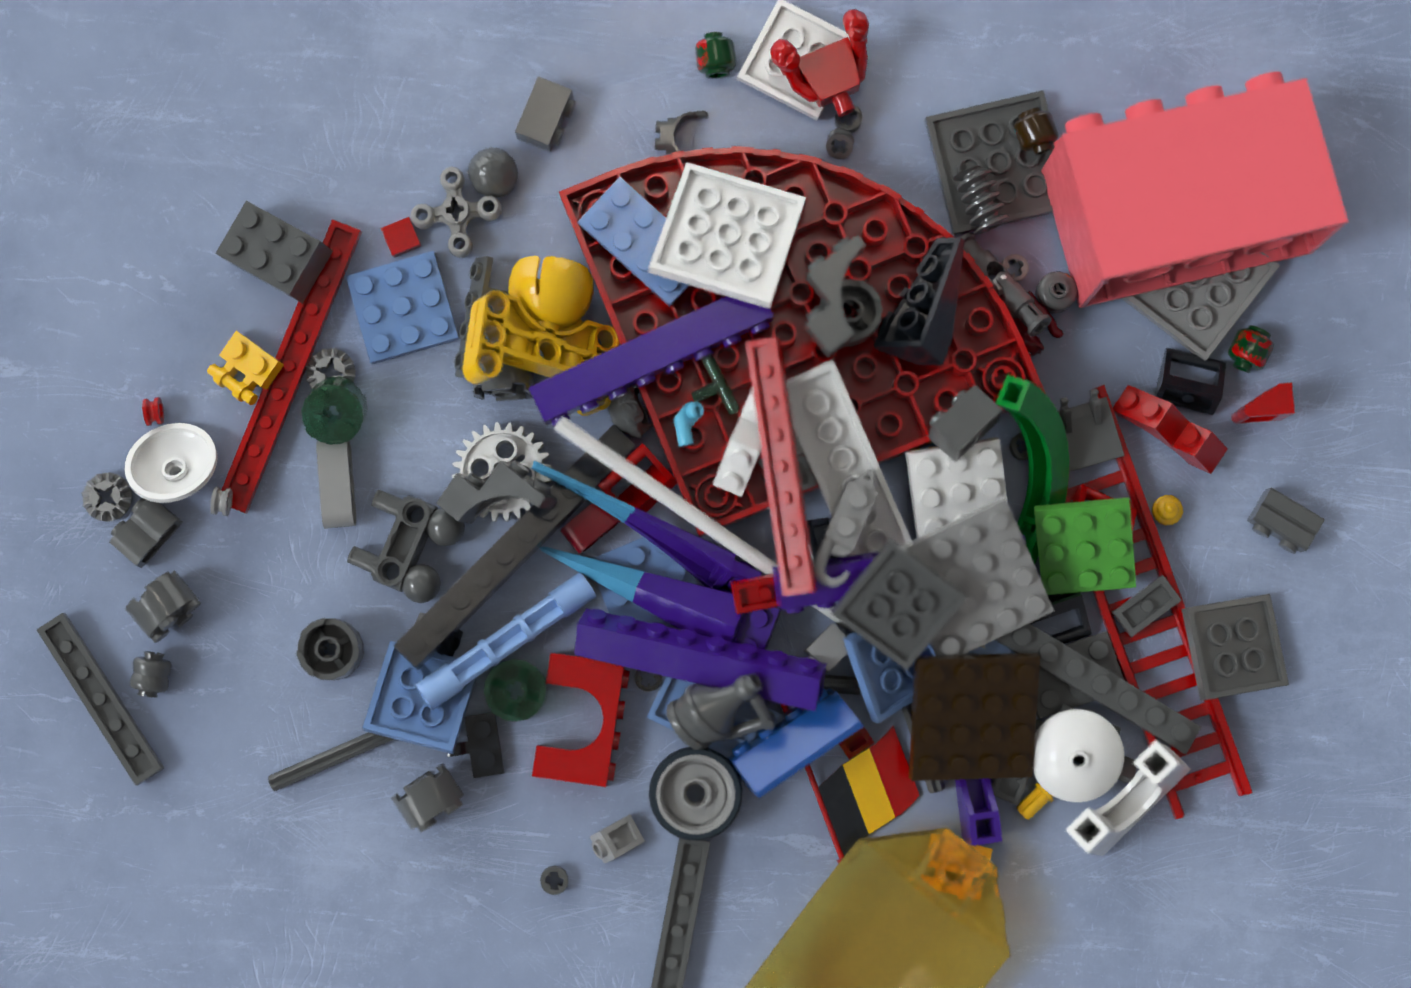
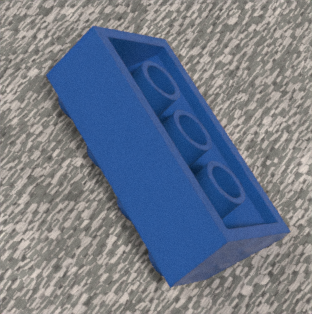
(793, 743)

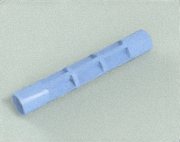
(451, 678)

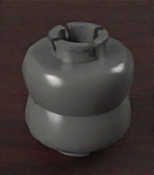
(150, 674)

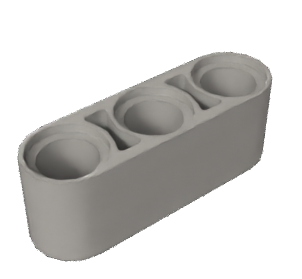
(336, 485)

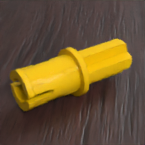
(1034, 802)

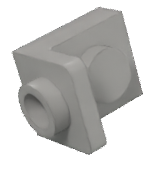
(616, 839)

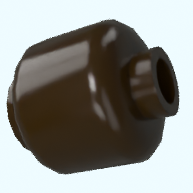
(1036, 130)

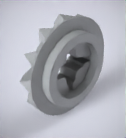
(323, 359)
(121, 495)

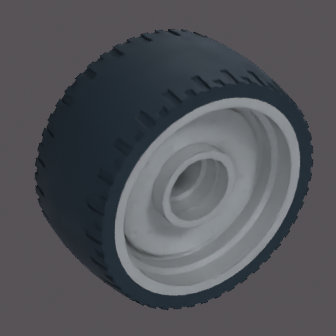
(695, 819)

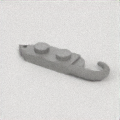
(845, 526)

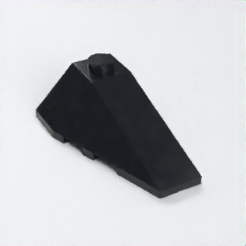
(925, 317)

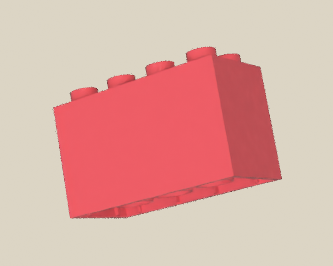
(1192, 189)

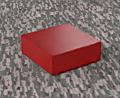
(401, 237)

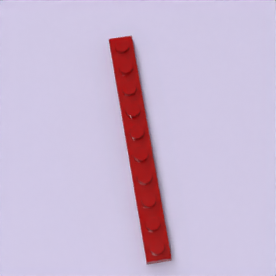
(295, 354)

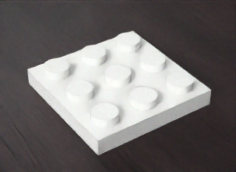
(806, 34)
(951, 490)

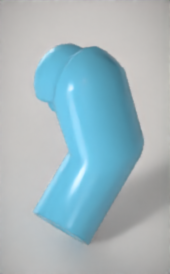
(685, 420)

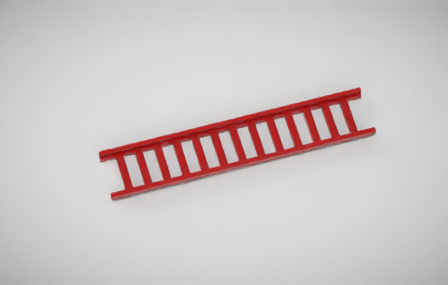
(1159, 561)

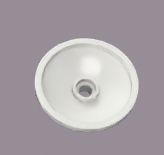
(171, 462)
(1073, 734)

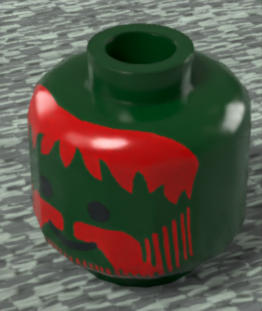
(715, 55)
(1250, 349)

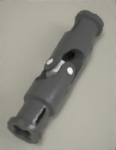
(1016, 298)

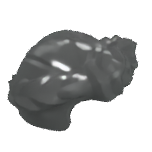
(629, 414)

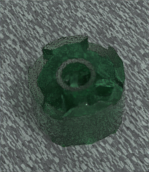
(349, 403)
(500, 698)

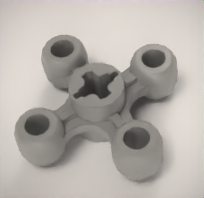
(443, 214)

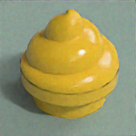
(1167, 510)

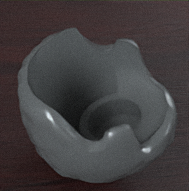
(493, 172)

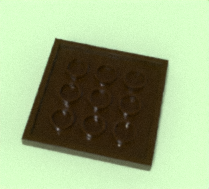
(974, 716)

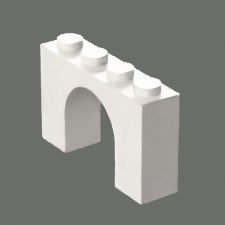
(1157, 774)

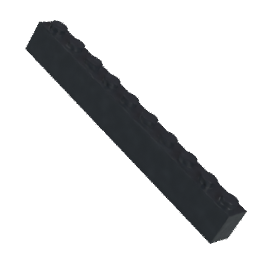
(505, 557)

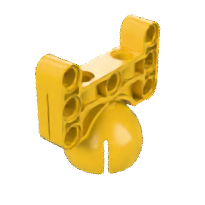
(537, 317)

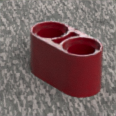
(588, 527)

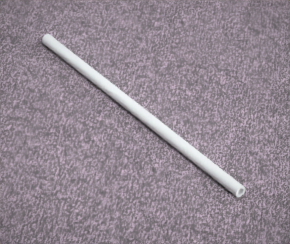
(673, 502)

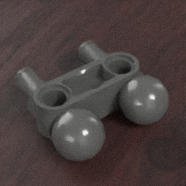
(406, 544)

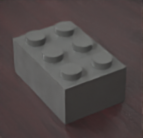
(274, 251)

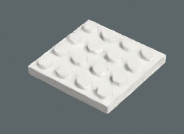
(727, 235)

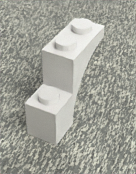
(741, 452)

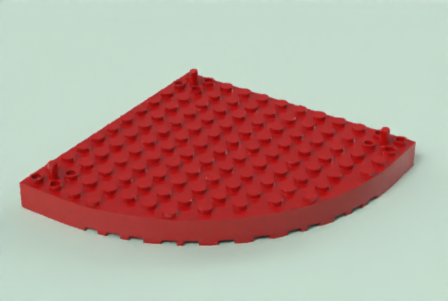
(888, 393)

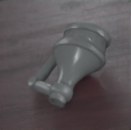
(709, 712)

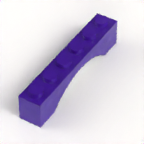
(978, 810)

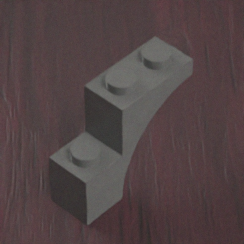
(828, 325)
(470, 495)

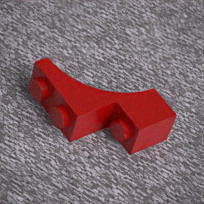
(1165, 422)

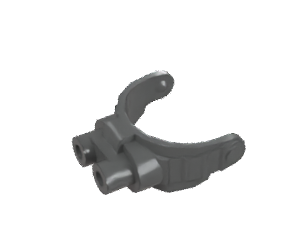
(668, 129)

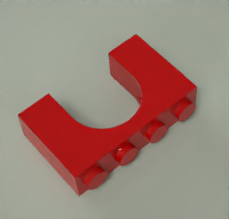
(592, 763)

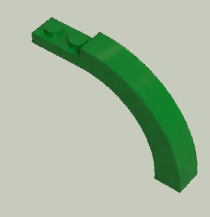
(1046, 451)

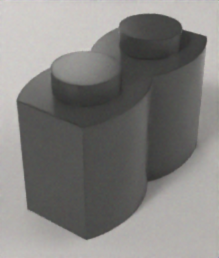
(145, 531)

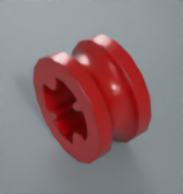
(153, 411)

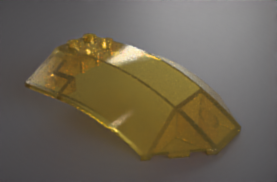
(896, 916)

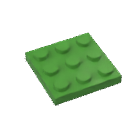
(1085, 546)

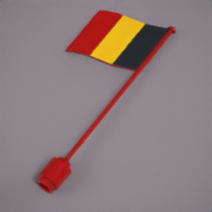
(864, 792)

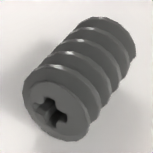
(980, 198)

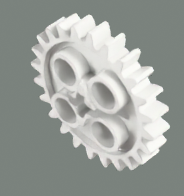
(486, 449)

